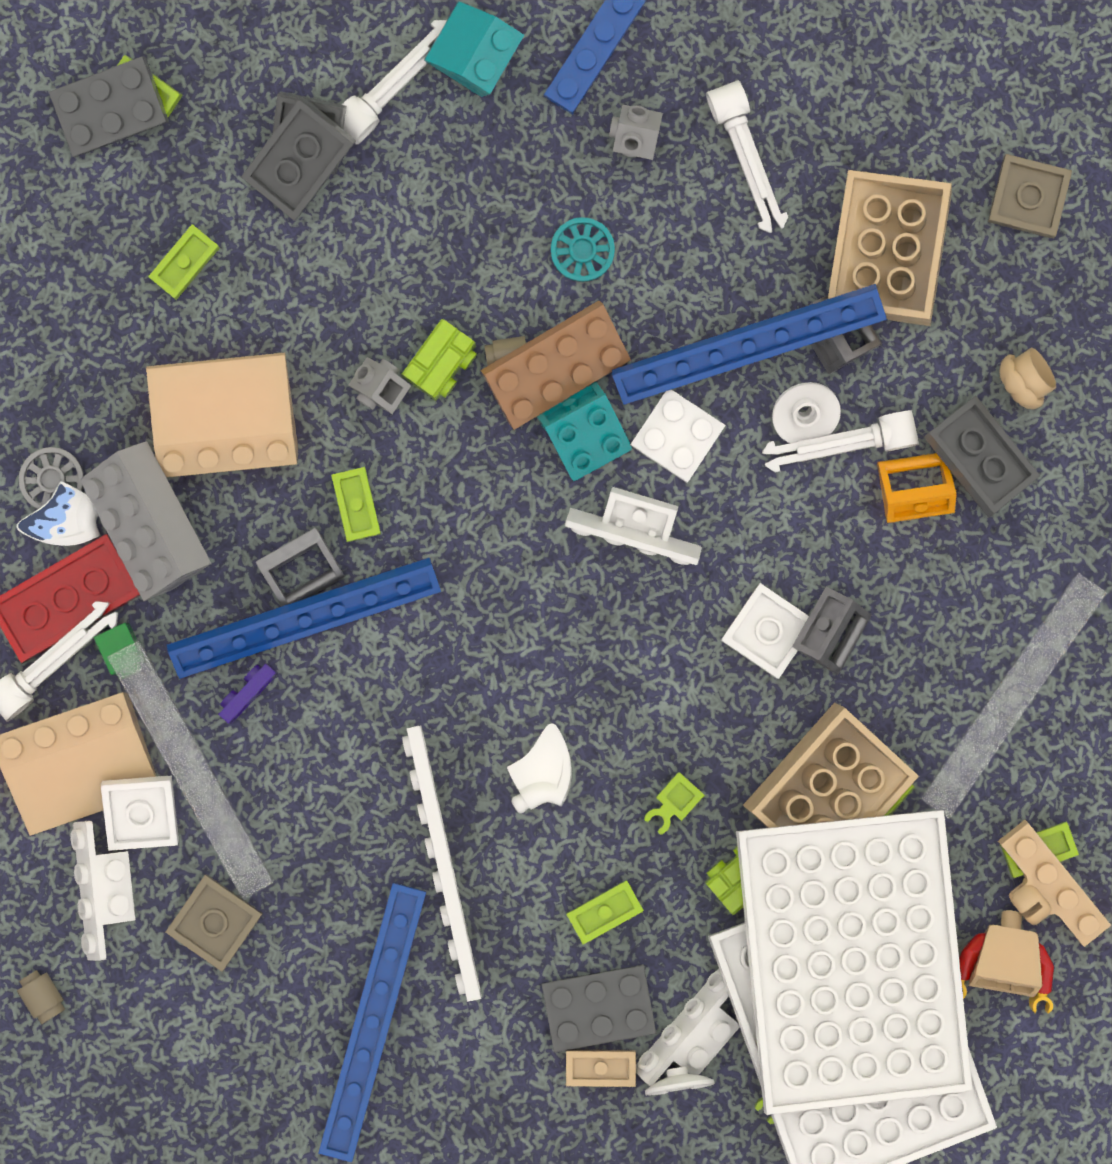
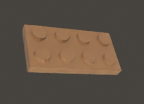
(556, 365)

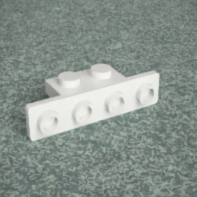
(637, 523)
(103, 889)
(693, 1036)

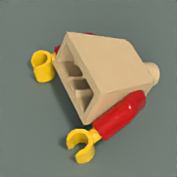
(1008, 961)

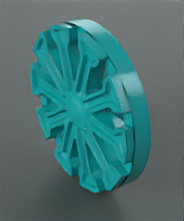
(582, 249)

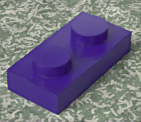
(257, 681)

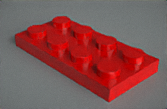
(62, 596)

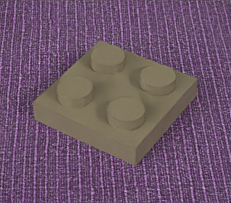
(1029, 196)
(214, 922)

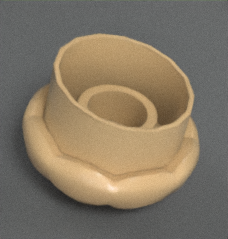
(1027, 378)

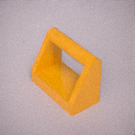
(920, 501)

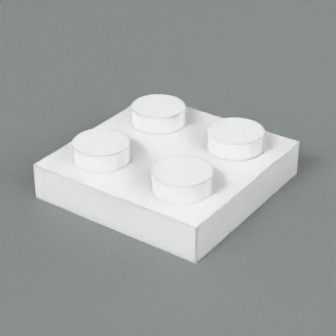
(677, 435)
(766, 631)
(139, 813)

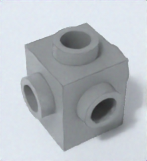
(636, 131)
(379, 385)

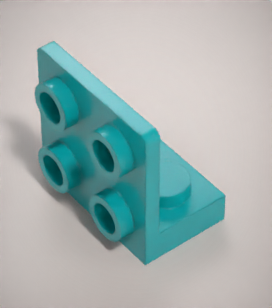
(585, 431)

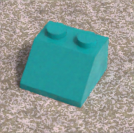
(474, 48)

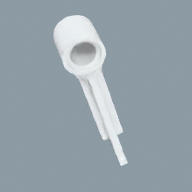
(729, 106)
(362, 112)
(894, 431)
(18, 689)

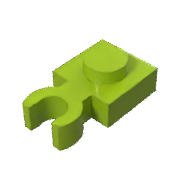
(677, 799)

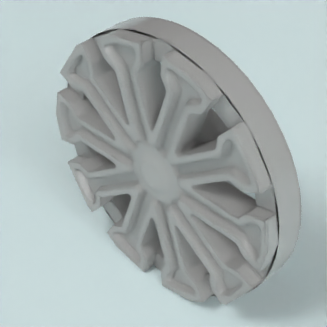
(49, 475)

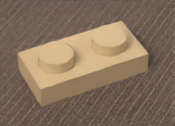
(601, 1068)

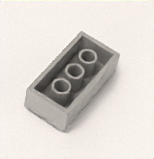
(145, 521)

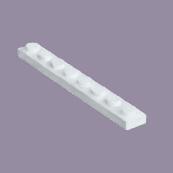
(444, 878)

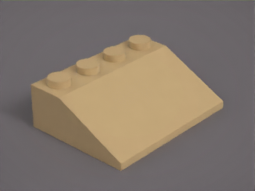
(893, 239)
(222, 415)
(63, 759)
(832, 776)

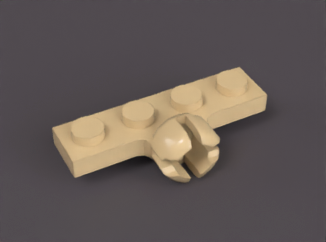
(1049, 887)

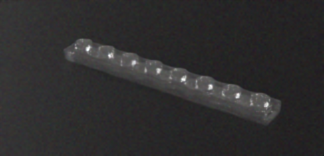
(1013, 695)
(190, 769)

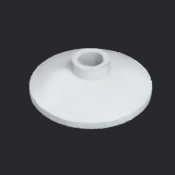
(816, 422)
(677, 1080)

